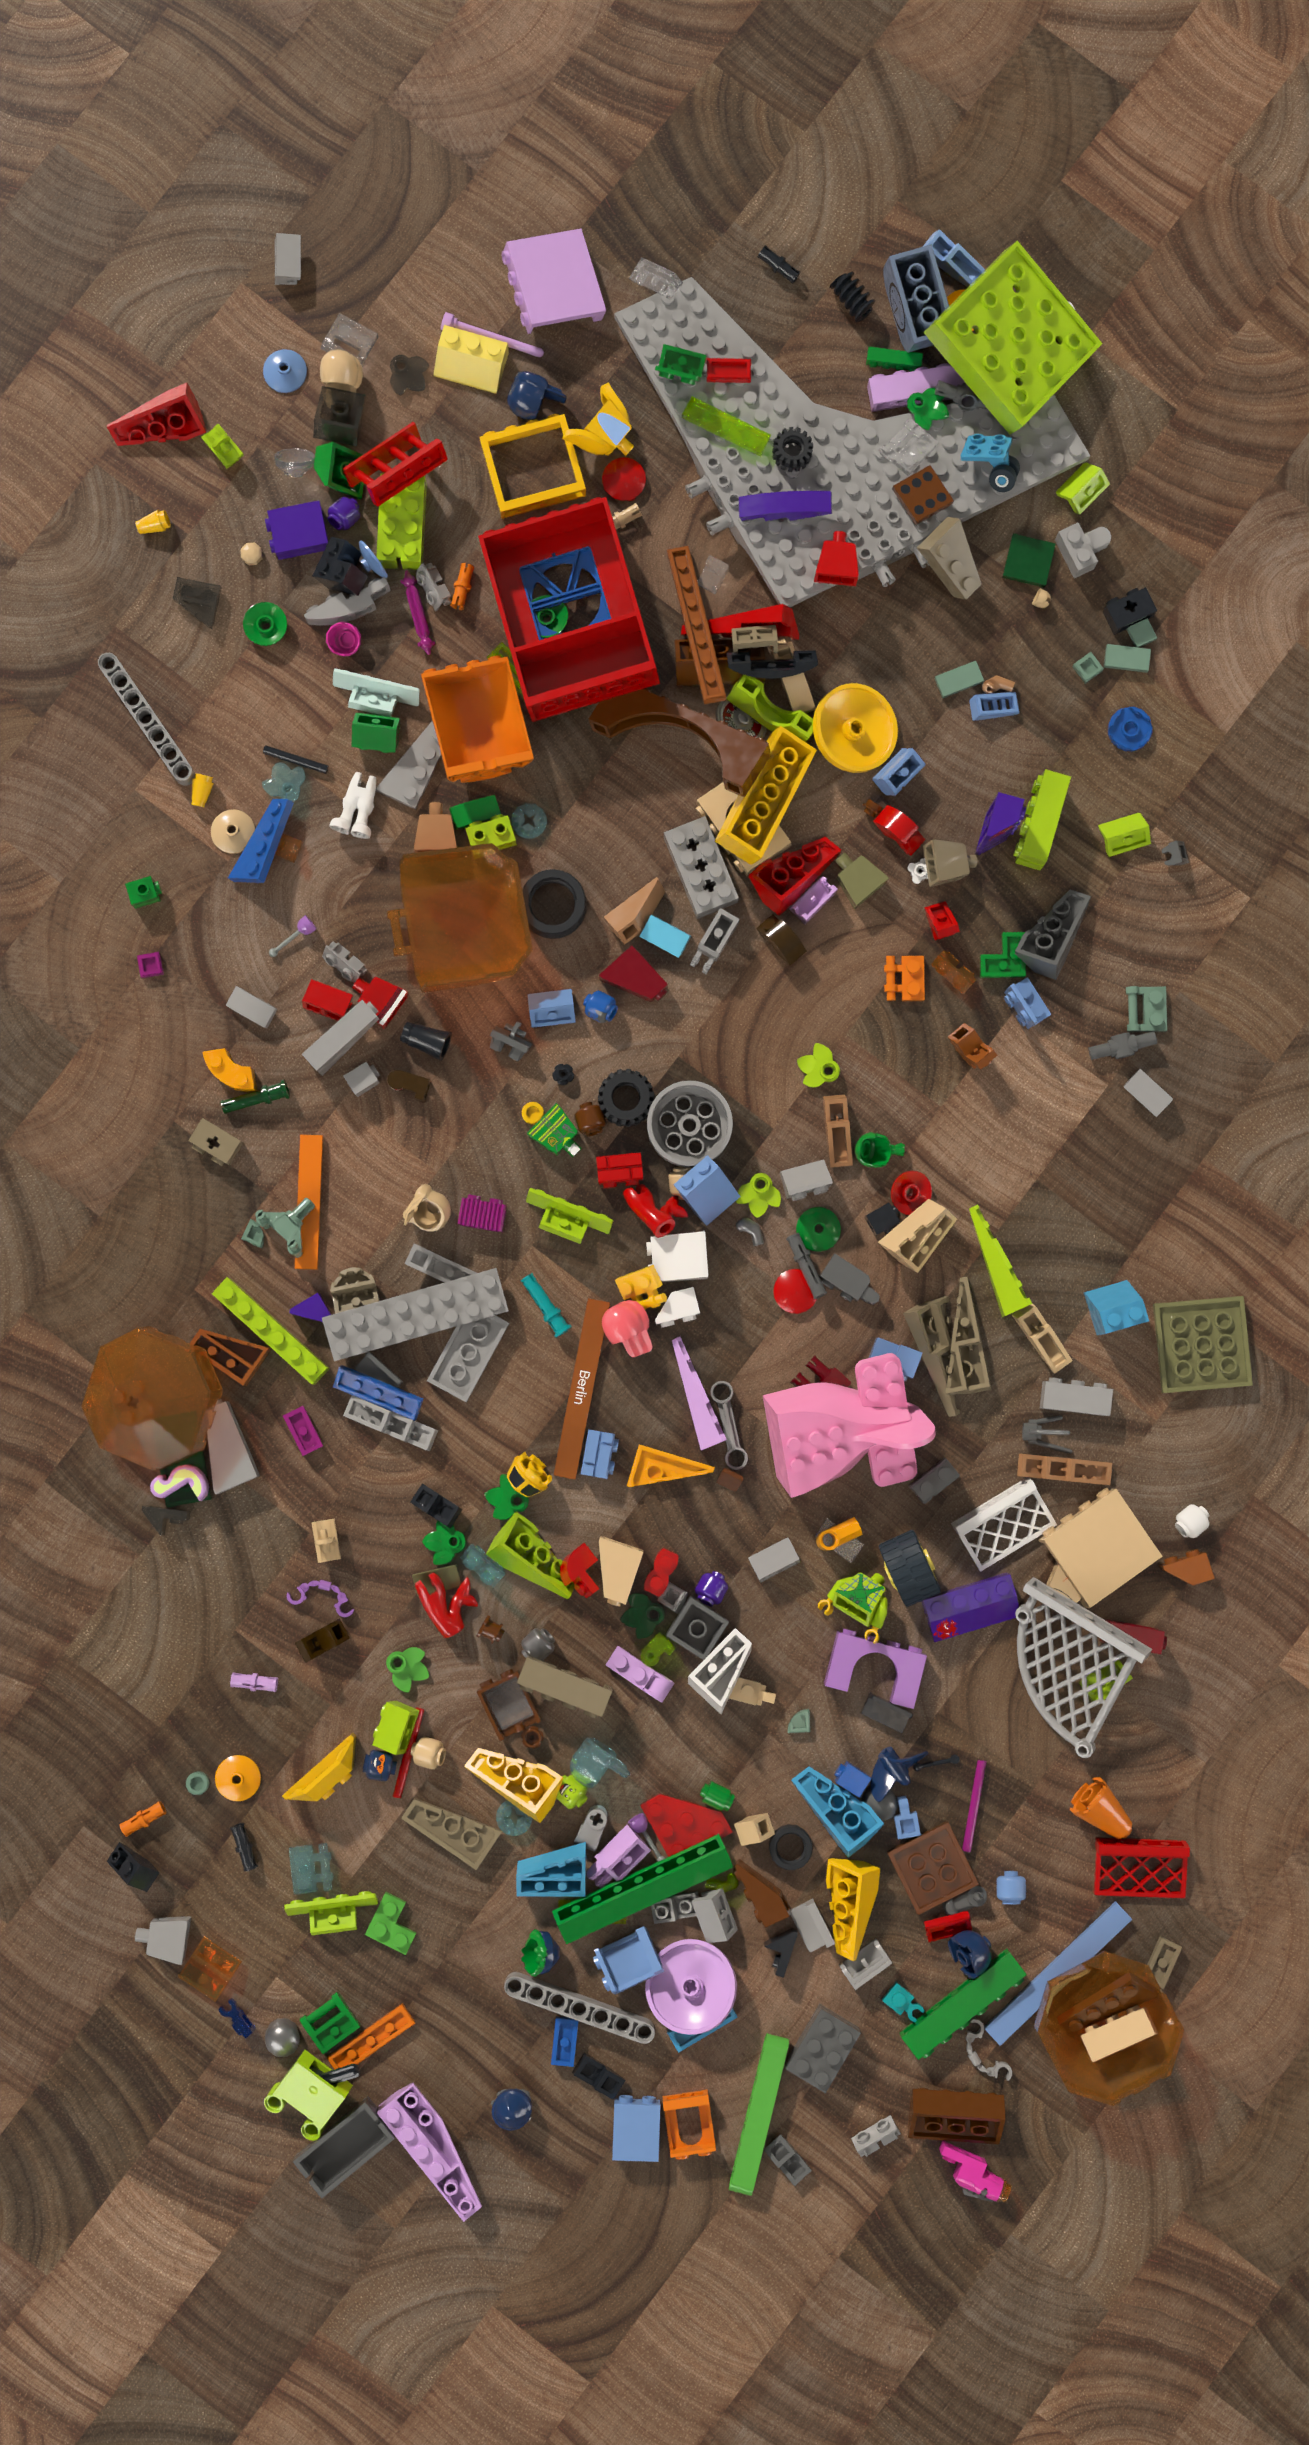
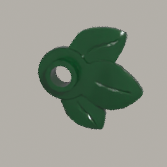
(639, 1617)

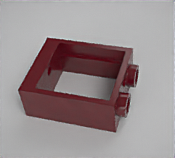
(1149, 1636)

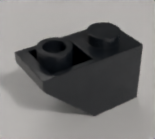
(132, 1867)

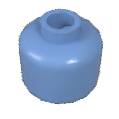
(1011, 1888)

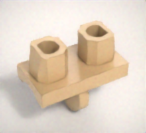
(326, 1540)

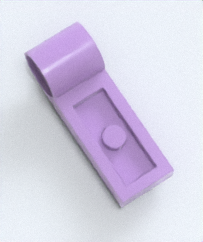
(640, 1674)

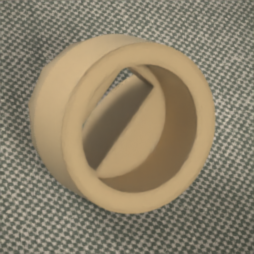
(1041, 598)

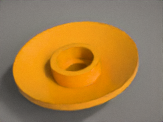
(246, 1770)

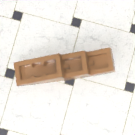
(1064, 1469)

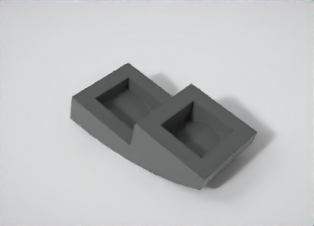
(787, 2159)

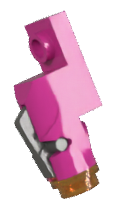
(972, 2176)

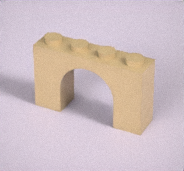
(715, 807)

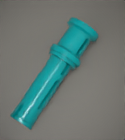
(551, 1314)

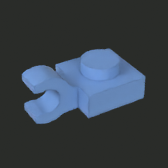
(906, 1822)

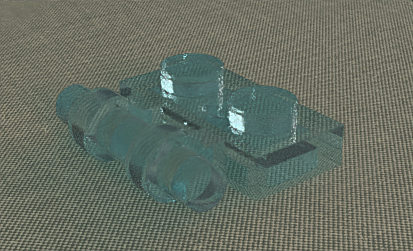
(303, 1868)

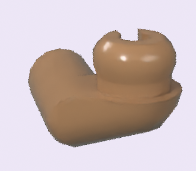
(996, 683)

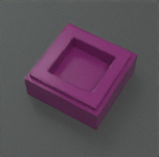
(150, 965)

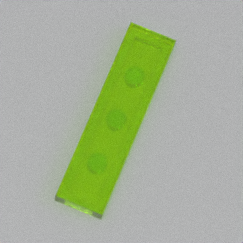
(726, 426)

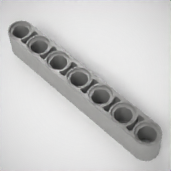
(142, 709)
(587, 2016)

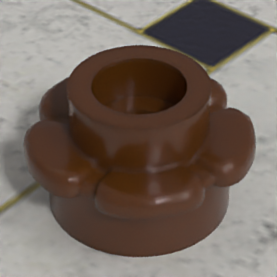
(872, 808)
(536, 1742)

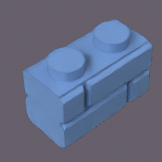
(898, 771)
(598, 1454)

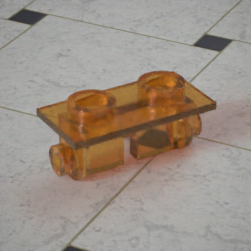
(946, 965)

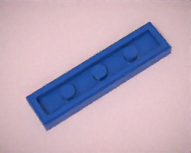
(378, 1392)

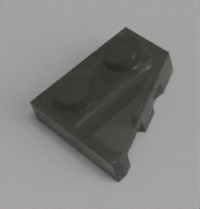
(198, 599)

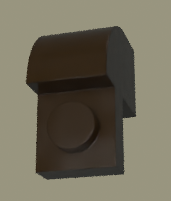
(782, 939)
(322, 1640)

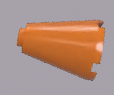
(1101, 1809)

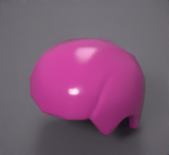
(343, 639)

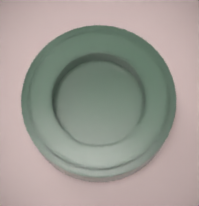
(197, 1783)

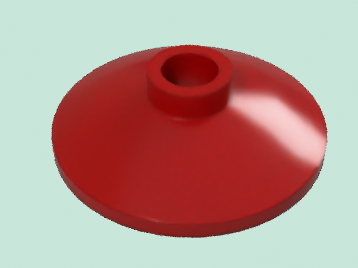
(919, 1189)

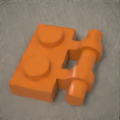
(911, 978)

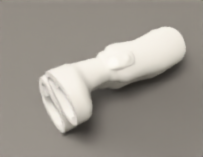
(359, 799)

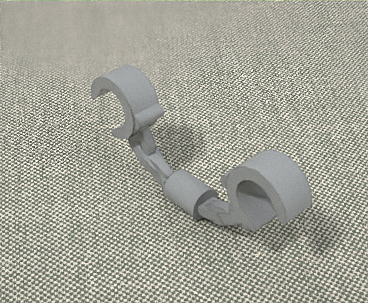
(974, 2058)

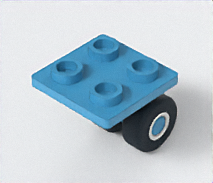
(996, 452)

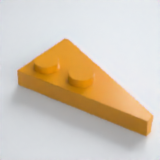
(658, 1466)

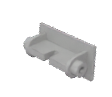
(427, 577)
(336, 955)
(883, 2130)

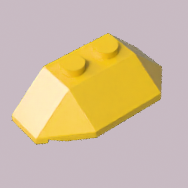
(326, 1774)

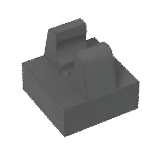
(1178, 853)

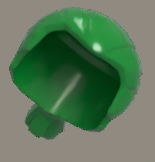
(875, 1150)

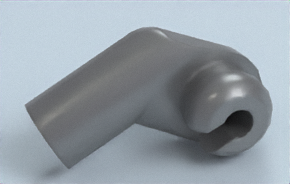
(752, 1228)

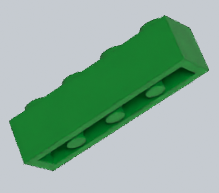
(893, 359)

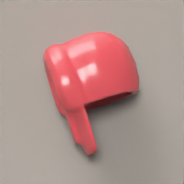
(628, 1324)

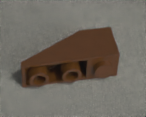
(767, 1898)

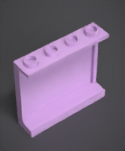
(553, 279)

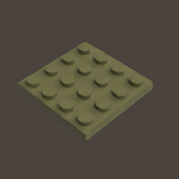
(1202, 1344)

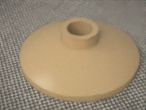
(236, 841)

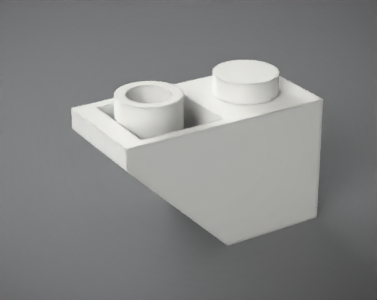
(679, 1305)

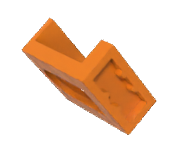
(685, 2100)

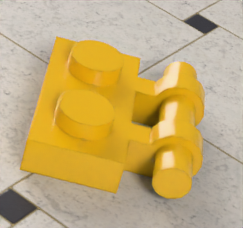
(640, 1282)

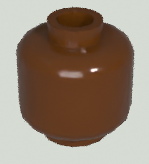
(590, 1119)

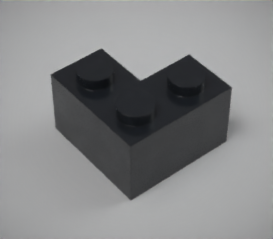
(338, 567)

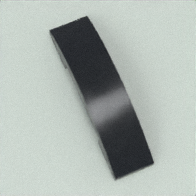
(773, 668)

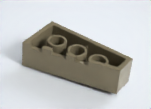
(564, 1686)

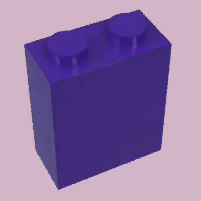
(297, 530)

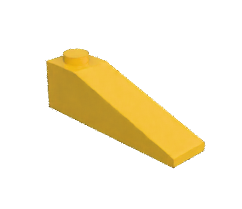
(524, 1784)
(853, 1896)

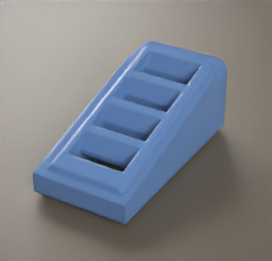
(980, 708)

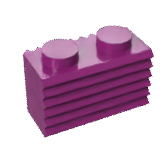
(482, 1214)

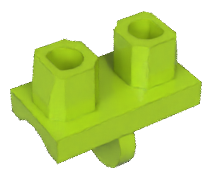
(222, 446)

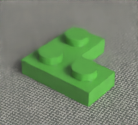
(384, 1926)

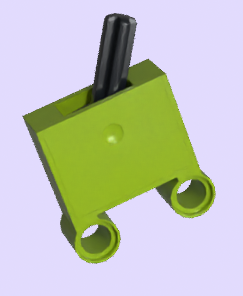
(312, 2091)

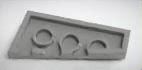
(413, 771)

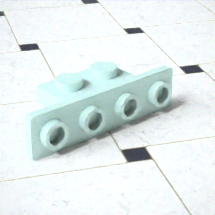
(374, 694)

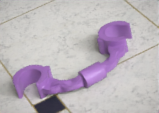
(324, 1585)

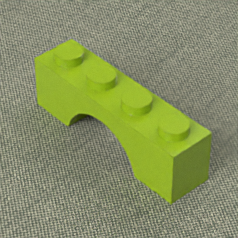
(750, 697)

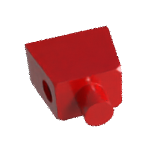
(837, 562)

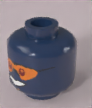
(379, 1765)

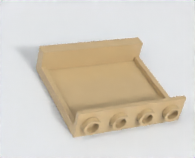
(1100, 1546)

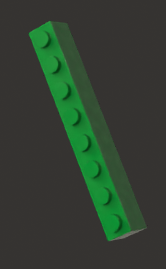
(642, 1889)

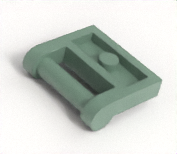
(1153, 1009)

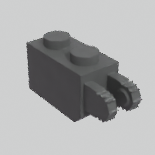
(849, 1280)

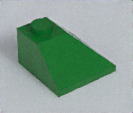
(329, 465)

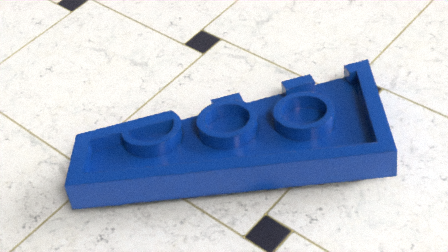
(261, 848)

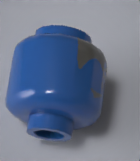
(600, 1006)

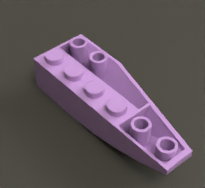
(430, 2145)

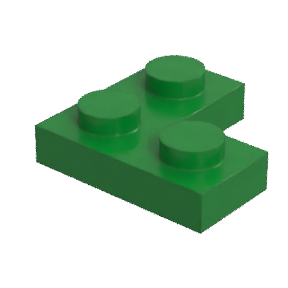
(1005, 964)

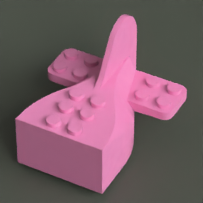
(829, 1428)

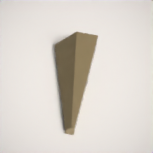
(930, 1331)
(967, 1364)

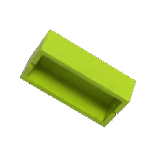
(403, 527)
(1043, 818)

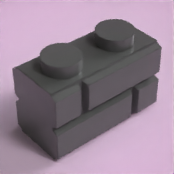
(934, 1480)

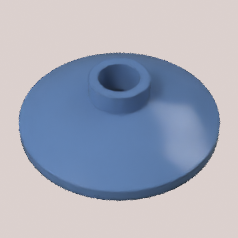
(287, 380)
(370, 561)

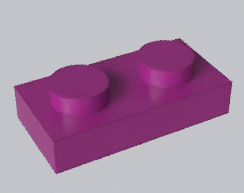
(303, 1430)

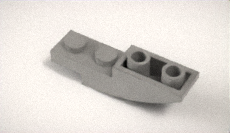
(340, 609)

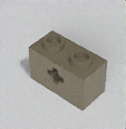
(205, 1133)

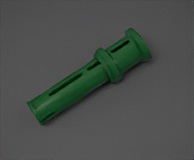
(266, 1094)

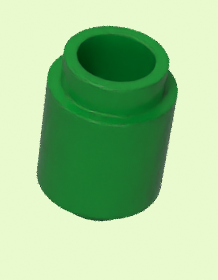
(717, 1796)

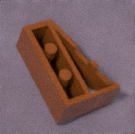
(231, 1355)

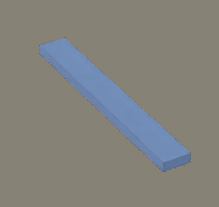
(1079, 1951)

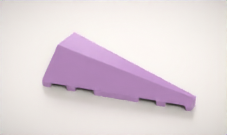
(703, 1416)

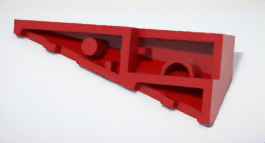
(777, 615)

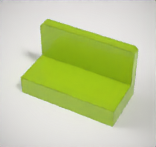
(1083, 487)
(1125, 834)

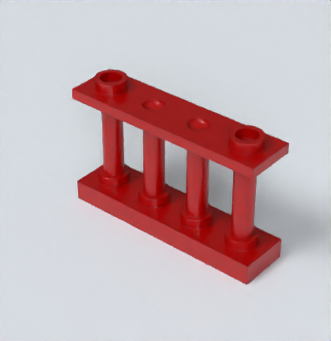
(403, 474)

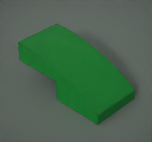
(475, 810)

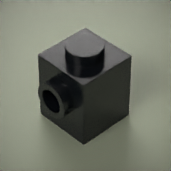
(883, 1219)

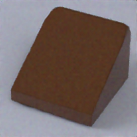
(730, 1479)

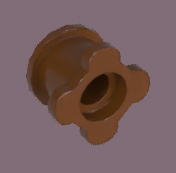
(491, 1630)

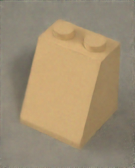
(618, 1569)

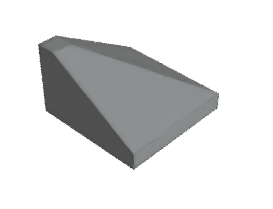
(673, 1598)

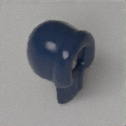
(528, 393)

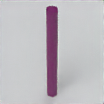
(974, 1805)

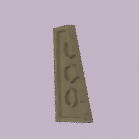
(457, 1834)

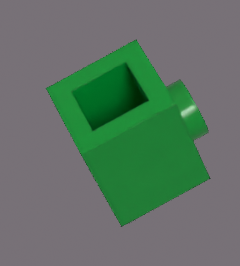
(143, 892)

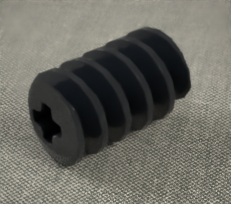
(852, 296)

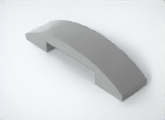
(435, 1265)

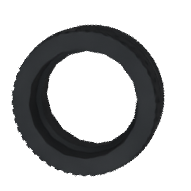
(558, 877)

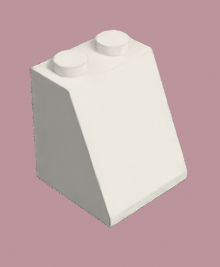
(679, 1256)

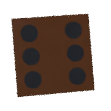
(922, 494)

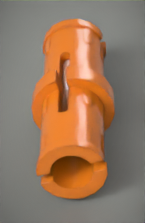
(462, 586)
(143, 1818)

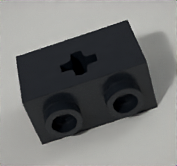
(1120, 619)

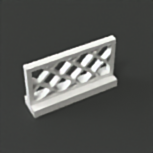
(991, 1509)

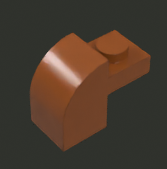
(971, 1047)

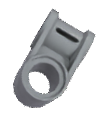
(592, 1830)

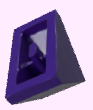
(312, 1308)

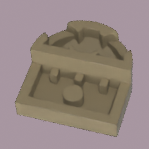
(353, 1289)

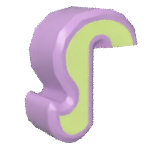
(178, 1478)

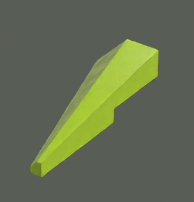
(1003, 1279)

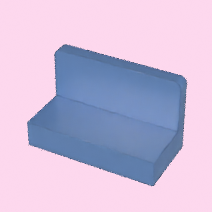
(551, 1008)

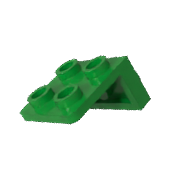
(681, 363)

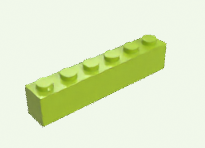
(270, 1331)

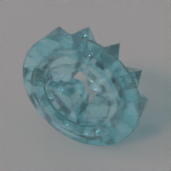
(528, 831)
(507, 1825)

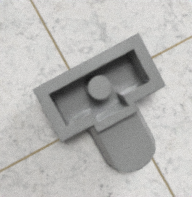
(1079, 548)

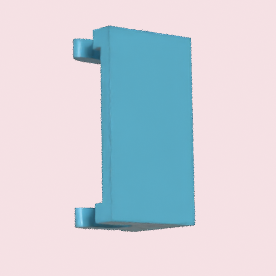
(665, 936)

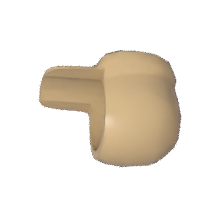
(341, 371)
(428, 1209)

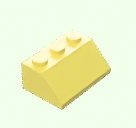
(470, 359)

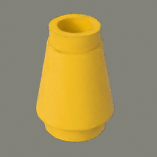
(154, 522)
(201, 789)

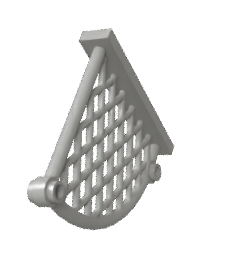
(1099, 1628)

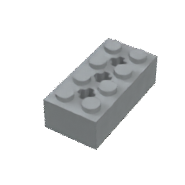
(694, 880)

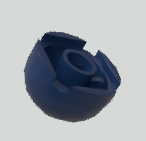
(971, 1951)

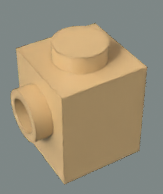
(754, 1829)

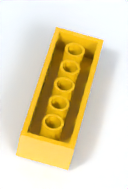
(758, 815)

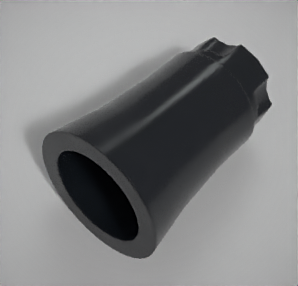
(427, 1039)

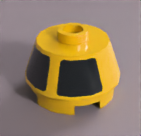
(527, 1475)

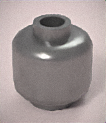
(538, 1644)

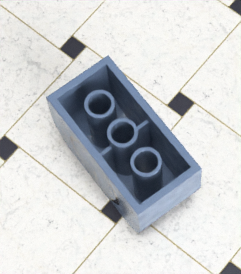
(914, 294)

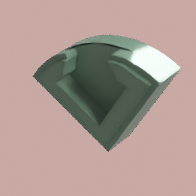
(254, 1234)
(800, 1722)

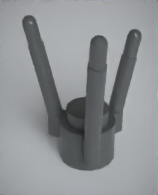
(1032, 1432)

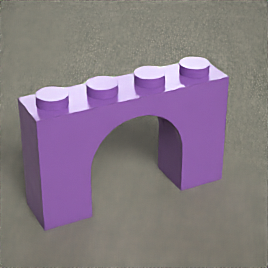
(907, 1662)

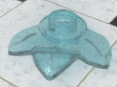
(283, 779)

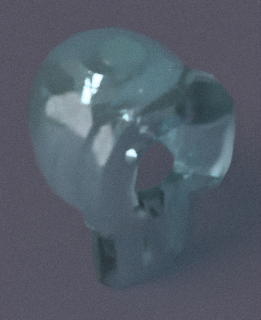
(592, 1762)

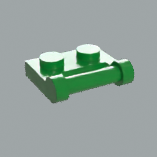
(334, 2029)

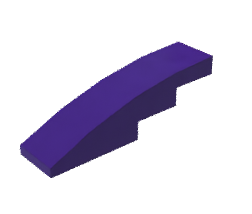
(785, 504)

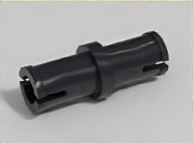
(778, 264)
(244, 1847)

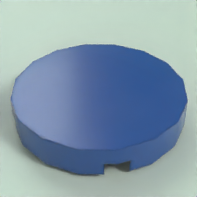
(1130, 729)

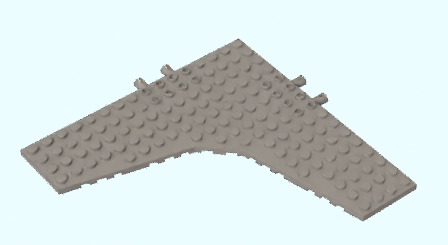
(842, 457)

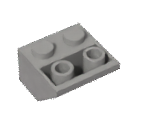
(806, 1179)

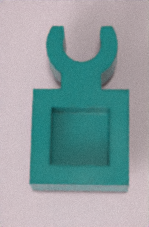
(900, 1999)

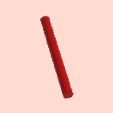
(406, 1760)

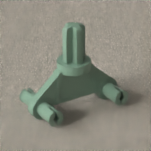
(287, 1224)

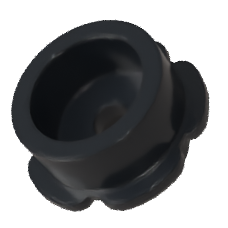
(563, 1080)

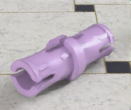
(254, 1682)

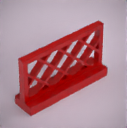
(1141, 1848)

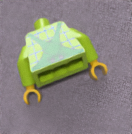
(861, 1599)

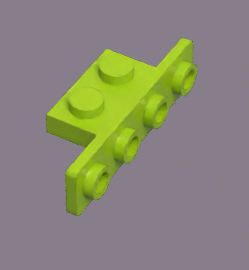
(566, 1218)
(332, 1914)

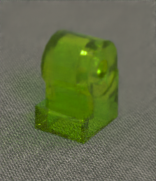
(654, 1648)

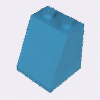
(1115, 1307)

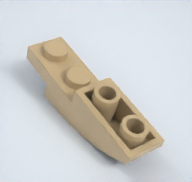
(794, 686)

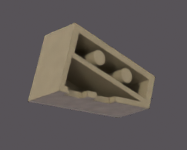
(951, 558)

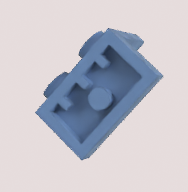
(1026, 1003)

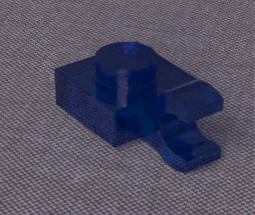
(241, 2022)

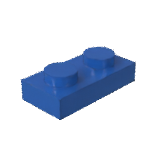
(564, 2041)

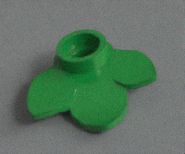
(930, 410)
(502, 1499)
(441, 1543)

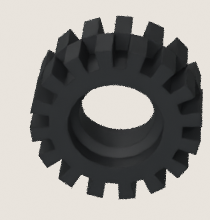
(792, 461)

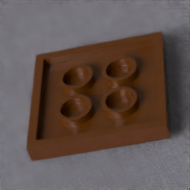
(932, 1867)

